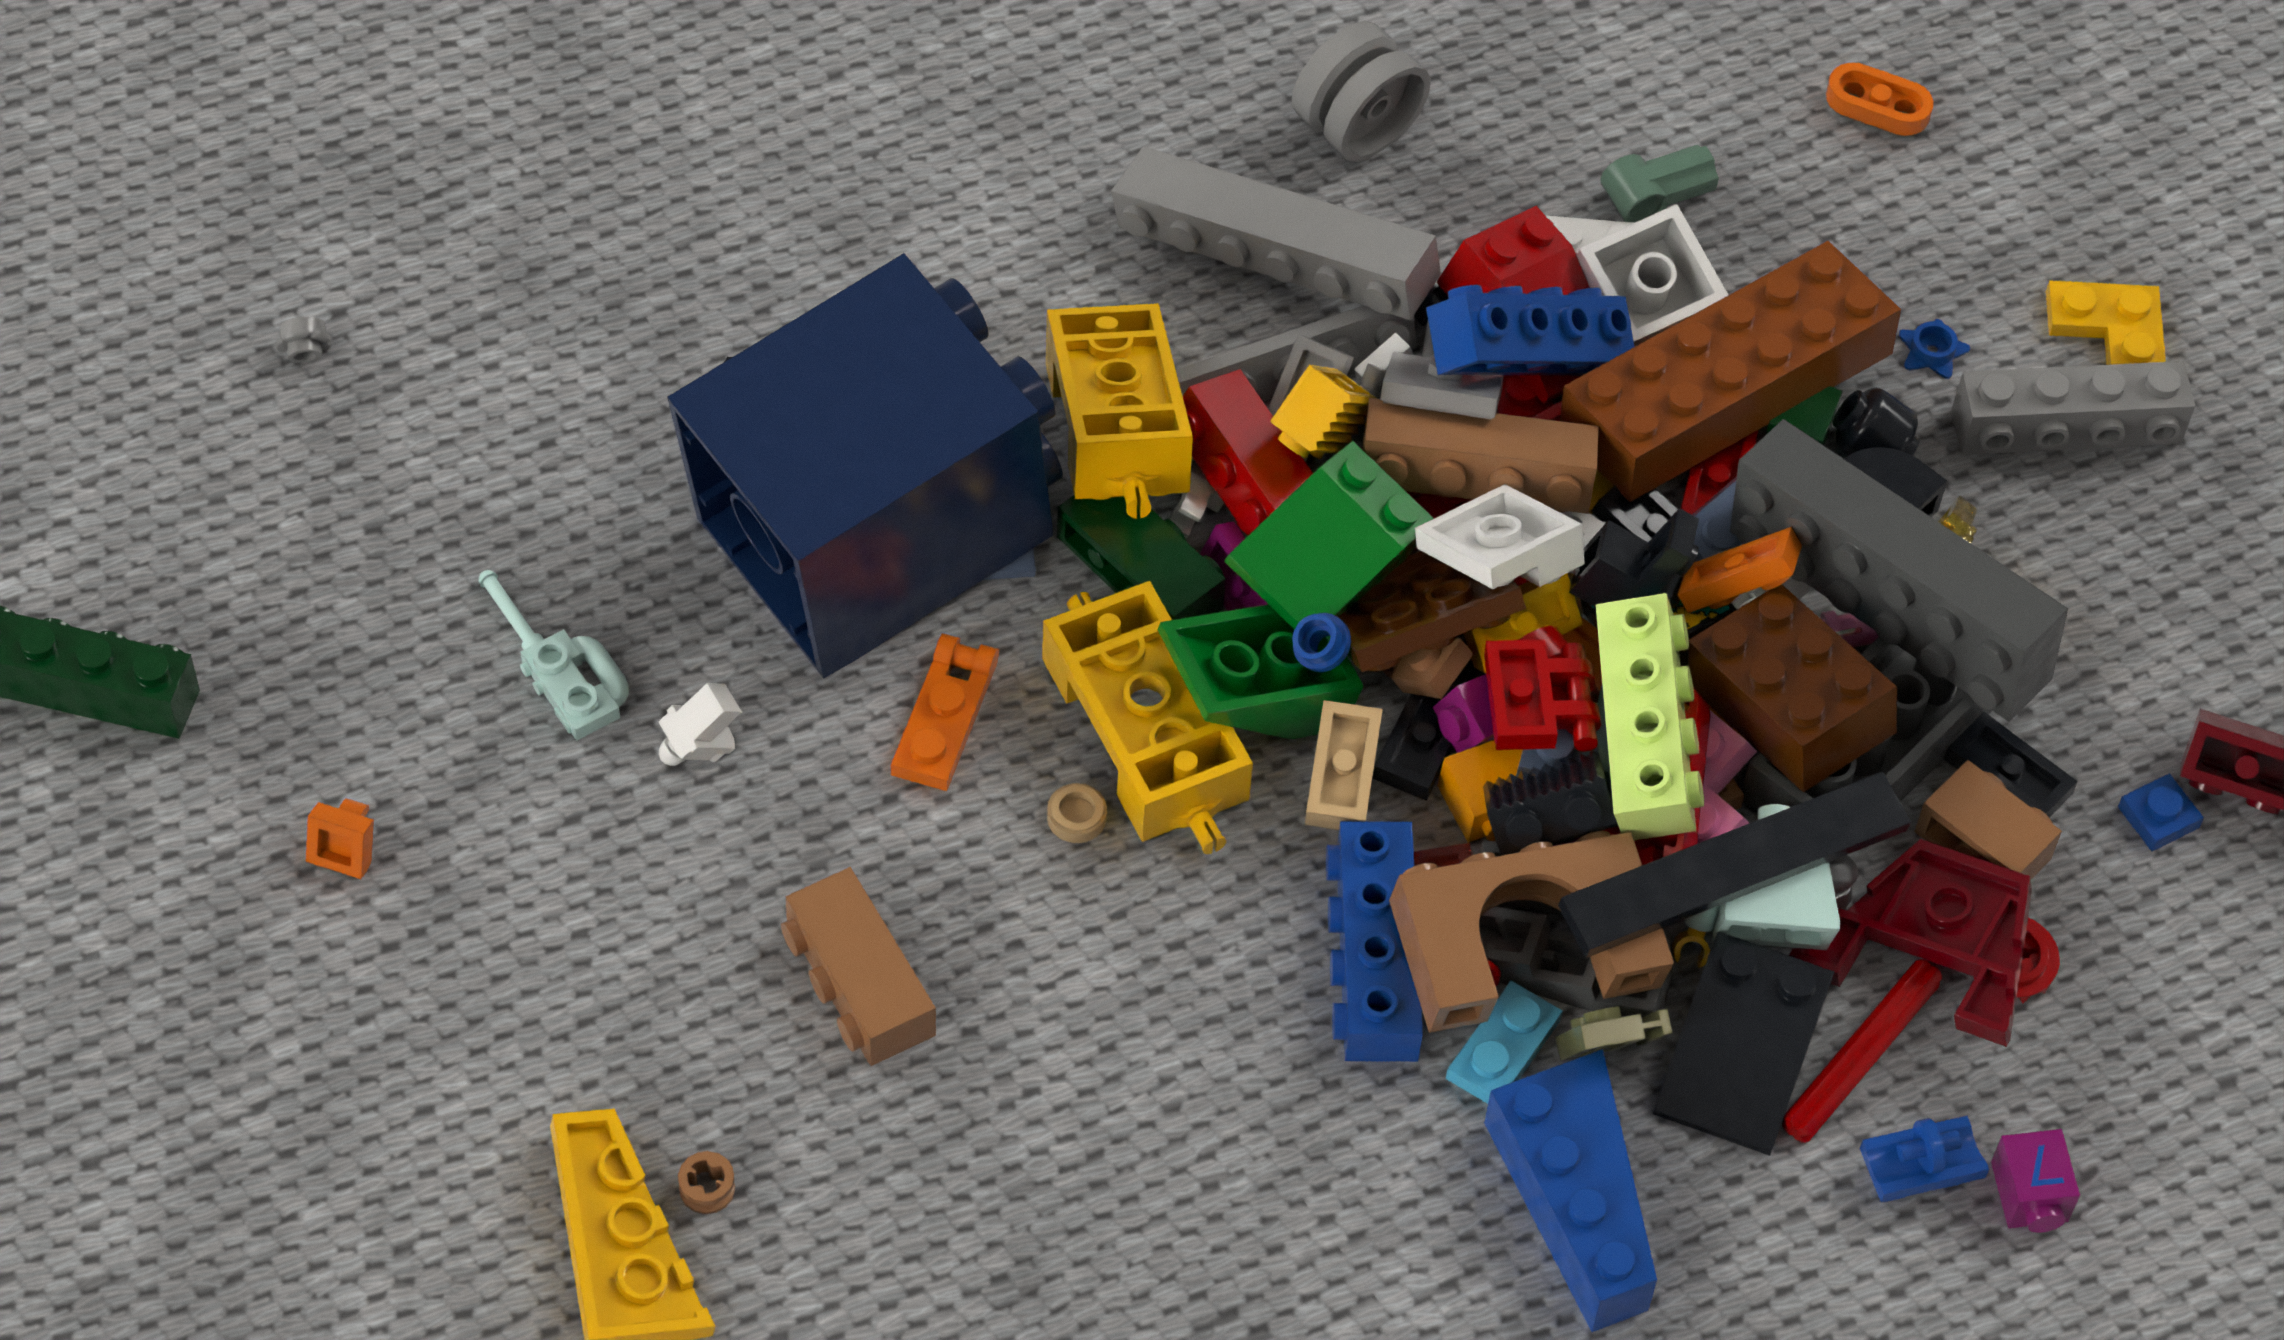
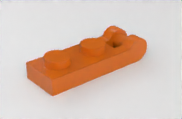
(944, 713)

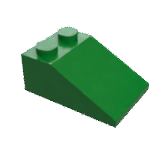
(1330, 539)
(1247, 674)

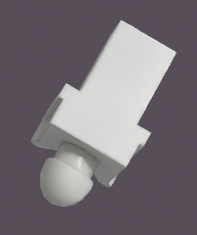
(699, 726)

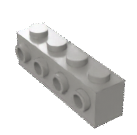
(2072, 407)

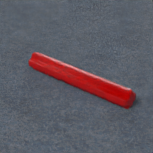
(1861, 1051)

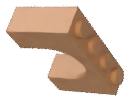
(1442, 907)

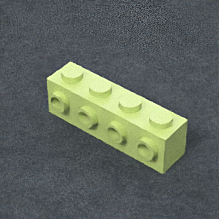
(1646, 717)

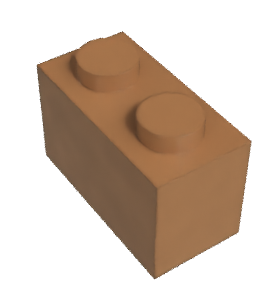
(1988, 822)

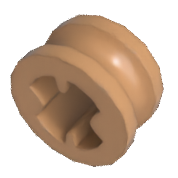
(717, 1168)

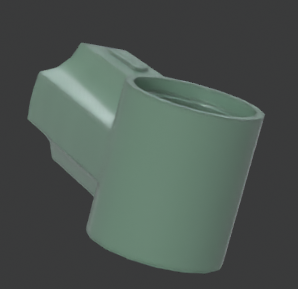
(1648, 187)

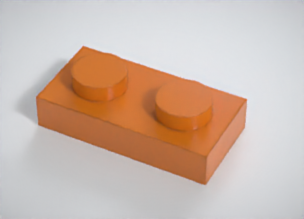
(1728, 574)

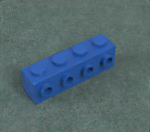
(1527, 332)
(1379, 999)

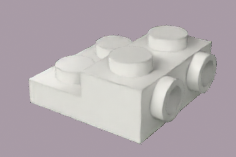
(1504, 538)

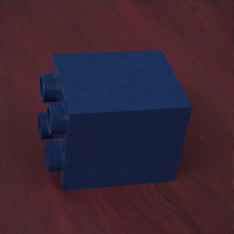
(869, 461)

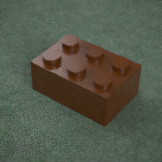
(1793, 687)

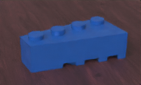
(1576, 1179)

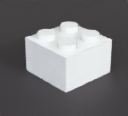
(1657, 270)

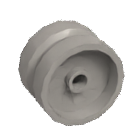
(1361, 91)

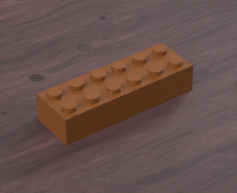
(1731, 368)

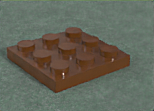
(1422, 608)

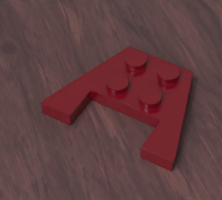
(1948, 913)

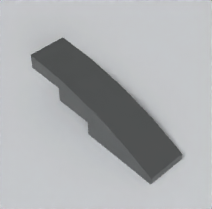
(1553, 964)

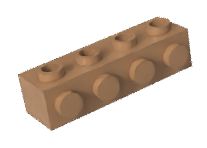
(1475, 455)

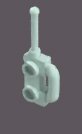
(555, 671)

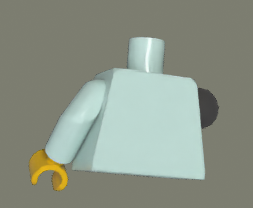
(1785, 914)

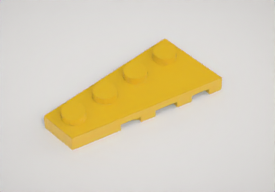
(618, 1239)

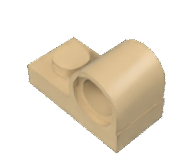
(1343, 764)

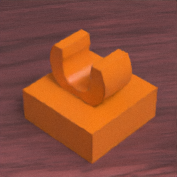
(340, 837)

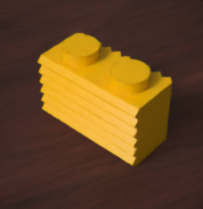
(1321, 412)

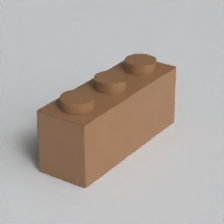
(858, 967)

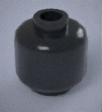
(1875, 421)

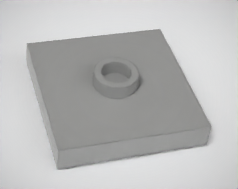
(1415, 383)

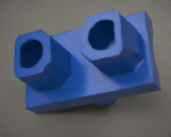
(1923, 1158)

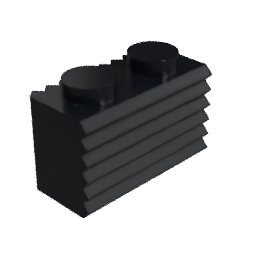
(1550, 803)

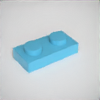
(1505, 1043)

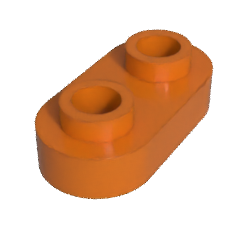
(1880, 99)

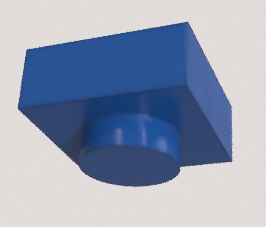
(2160, 812)

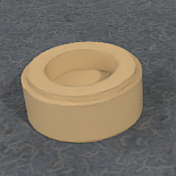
(1076, 813)

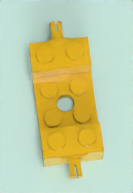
(1119, 403)
(1167, 757)

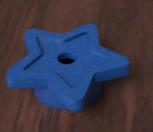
(1933, 334)

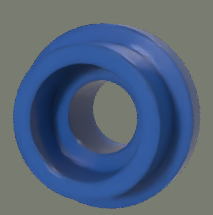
(1309, 634)

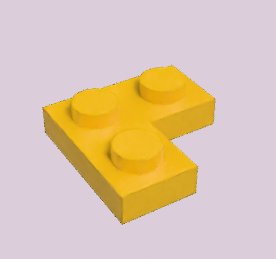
(2120, 313)

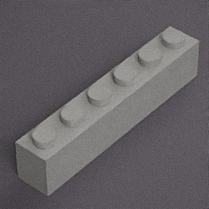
(1277, 232)

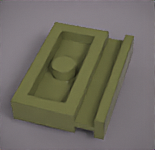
(1611, 1032)

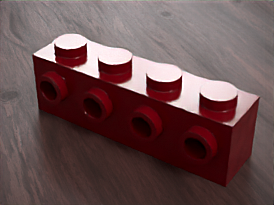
(2236, 760)

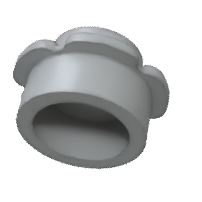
(303, 339)

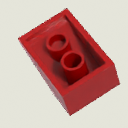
(1519, 253)

